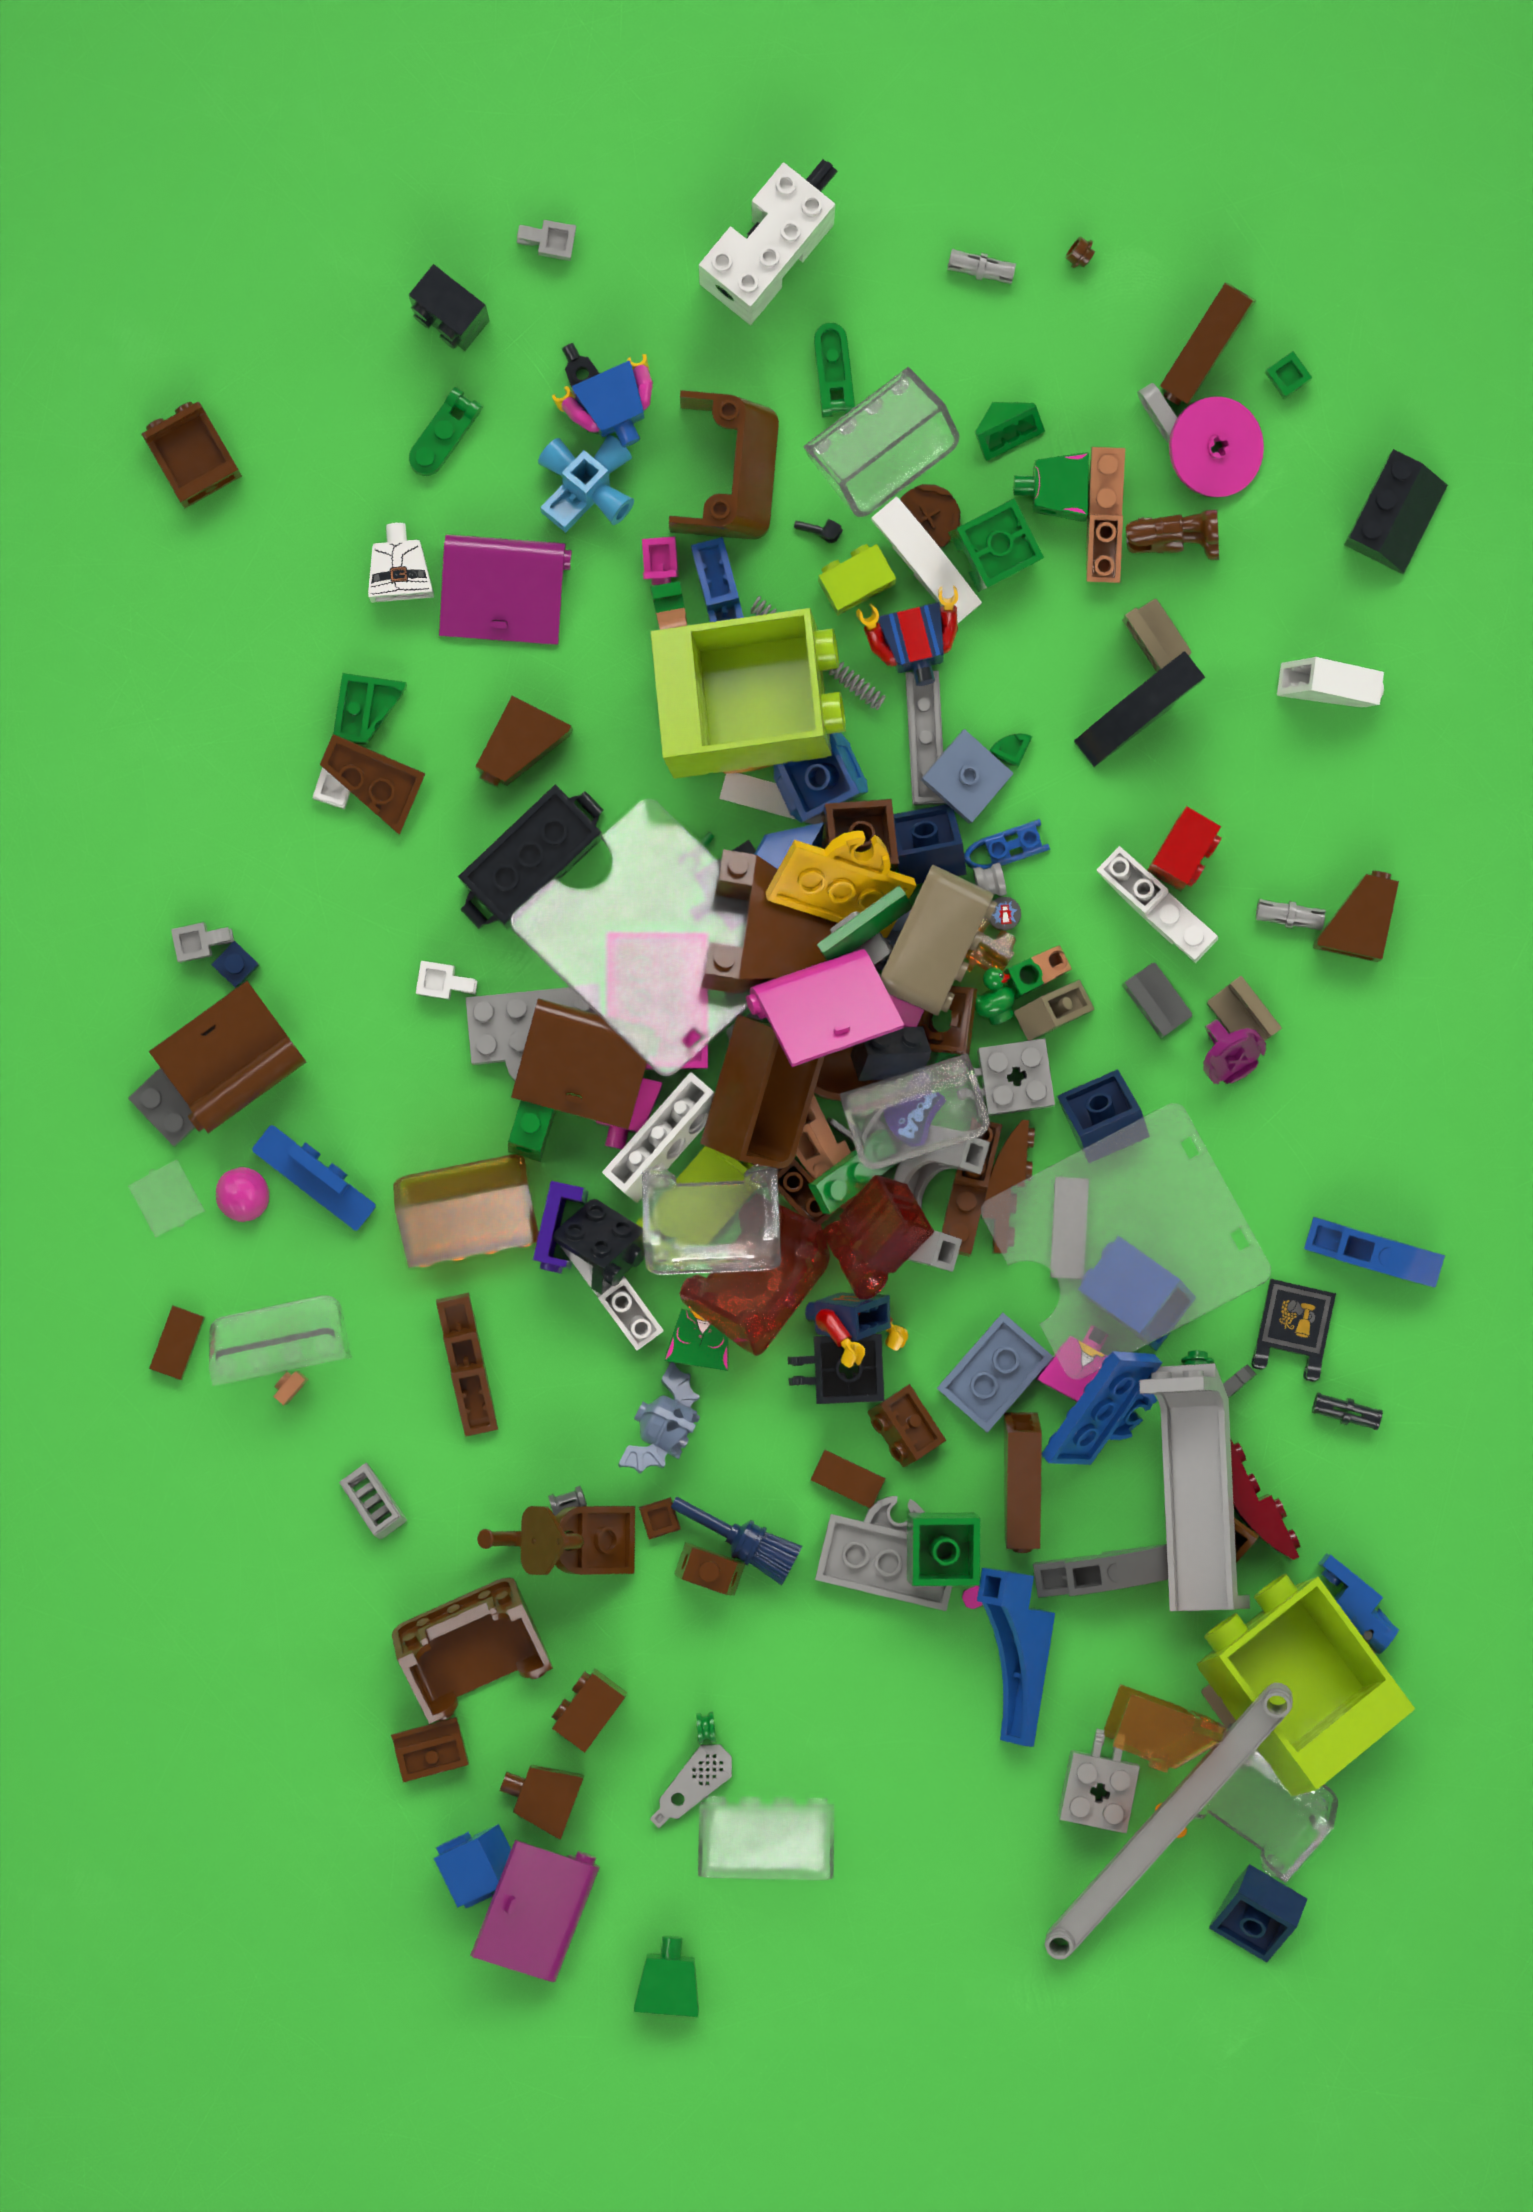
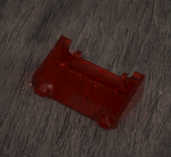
(758, 1303)

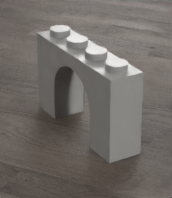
(940, 1249)

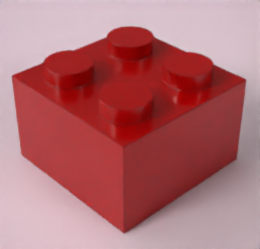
(1184, 848)

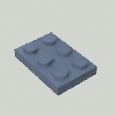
(994, 1372)

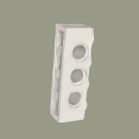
(662, 1136)

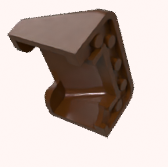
(469, 1646)

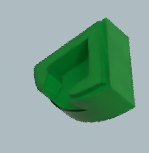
(1011, 748)

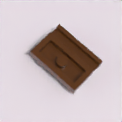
(430, 1749)

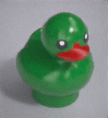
(998, 1001)

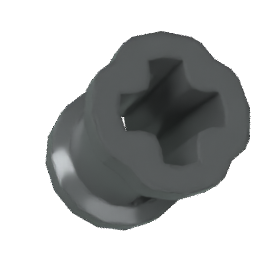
(573, 1498)

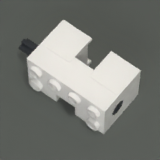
(788, 225)

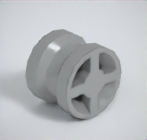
(991, 879)

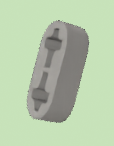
(1158, 409)

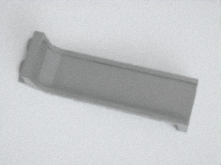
(1197, 1487)

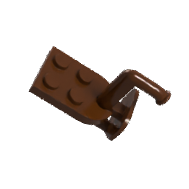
(594, 1541)

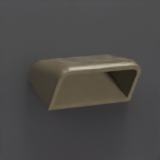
(936, 940)

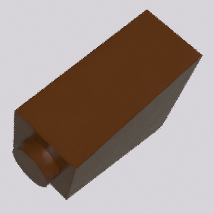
(519, 742)
(1362, 920)

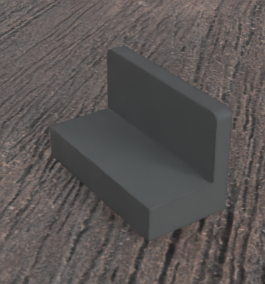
(1157, 1000)

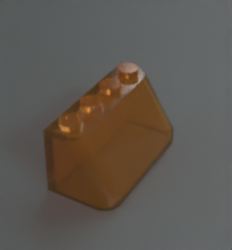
(465, 1210)

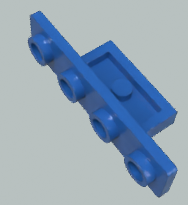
(313, 1177)

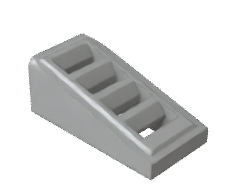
(388, 1525)

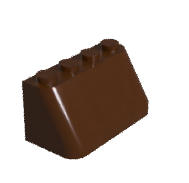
(759, 1098)

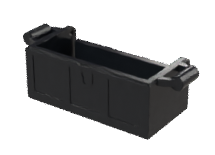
(530, 854)

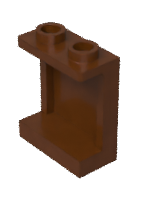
(191, 453)

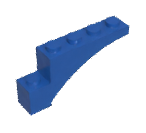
(1023, 1646)

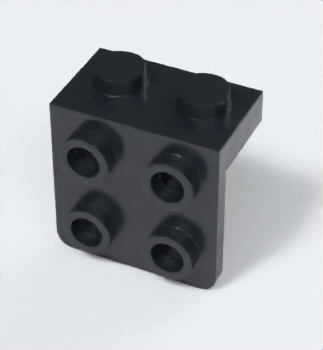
(604, 1241)

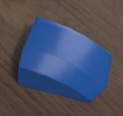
(814, 782)

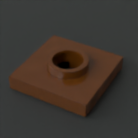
(958, 1037)

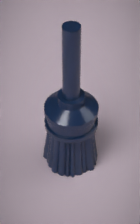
(748, 1542)

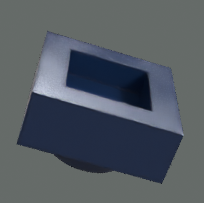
(235, 964)

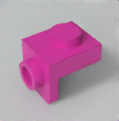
(660, 559)

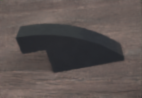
(1139, 709)

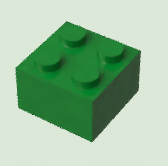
(943, 1549)

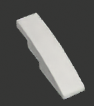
(924, 556)

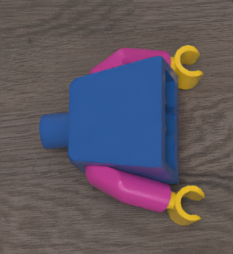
(611, 401)

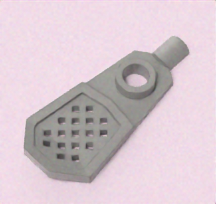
(690, 1787)

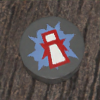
(1006, 914)

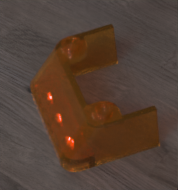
(1159, 1729)

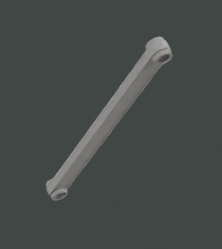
(1168, 1821)

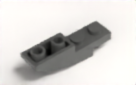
(1101, 1572)

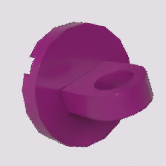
(1232, 1054)

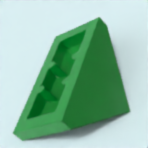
(1007, 426)

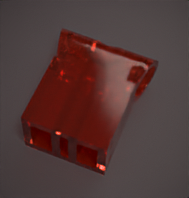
(877, 1234)

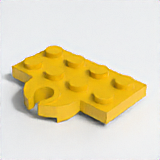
(836, 878)

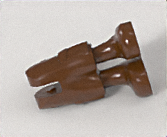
(1170, 533)

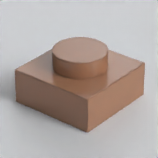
(289, 1386)

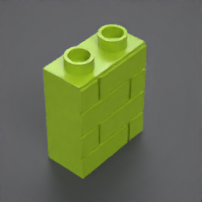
(745, 692)
(1336, 1681)

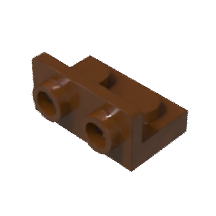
(906, 1426)

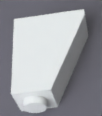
(1330, 682)

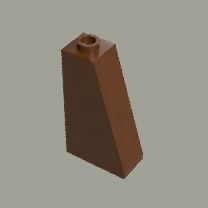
(1206, 344)
(1022, 1481)

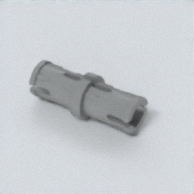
(981, 266)
(1290, 914)

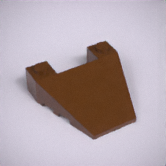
(774, 936)

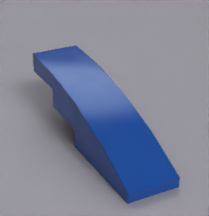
(716, 580)

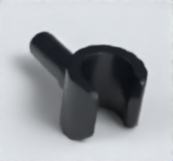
(829, 533)

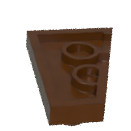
(374, 779)

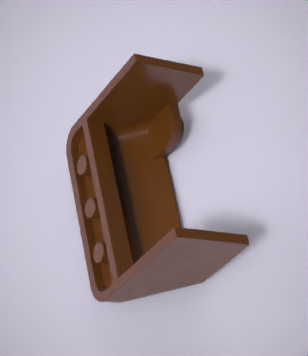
(748, 508)

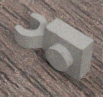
(554, 239)
(195, 941)

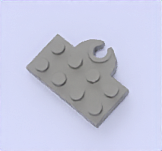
(502, 1022)
(874, 1557)

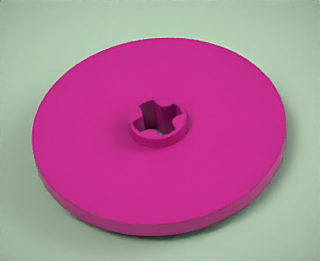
(1195, 434)

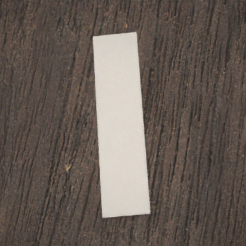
(756, 794)

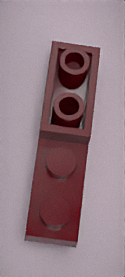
(1260, 1514)

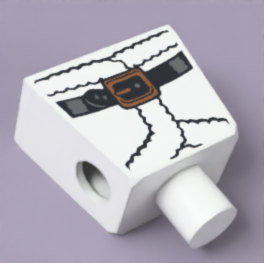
(398, 568)

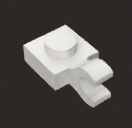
(439, 980)

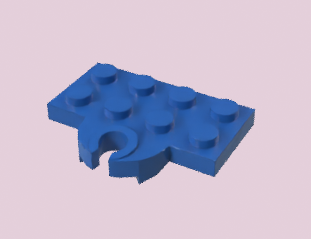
(1104, 1409)

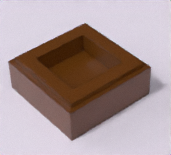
(659, 1518)

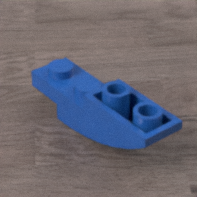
(1374, 1252)

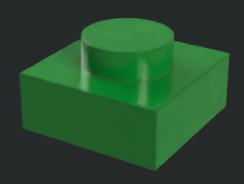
(1288, 375)

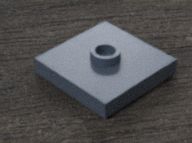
(966, 776)

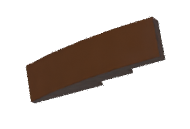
(467, 1364)

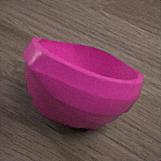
(242, 1194)

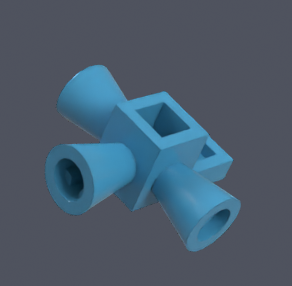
(585, 482)

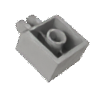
(998, 1063)
(1087, 1770)

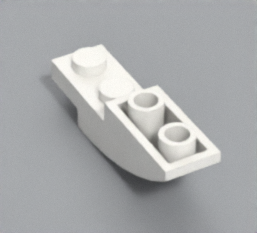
(1156, 904)
(623, 1306)

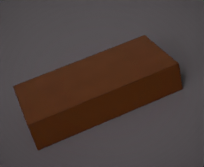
(177, 1342)
(847, 1479)

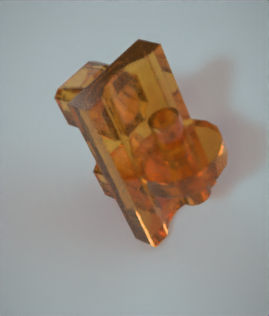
(991, 952)

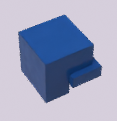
(473, 1864)

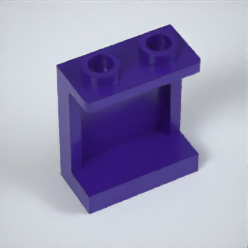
(551, 1221)

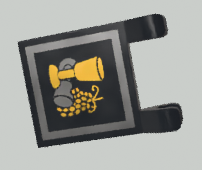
(1295, 1322)

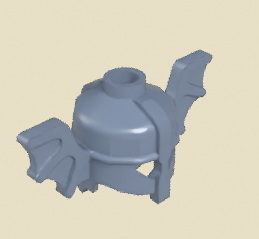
(664, 1423)

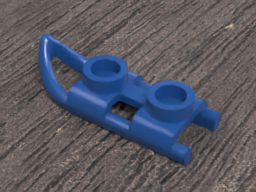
(999, 849)

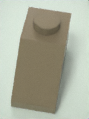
(1053, 1010)

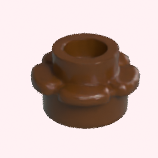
(1080, 252)

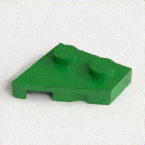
(364, 706)

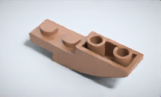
(1105, 514)
(818, 1146)

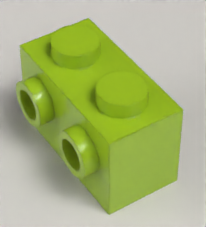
(856, 578)

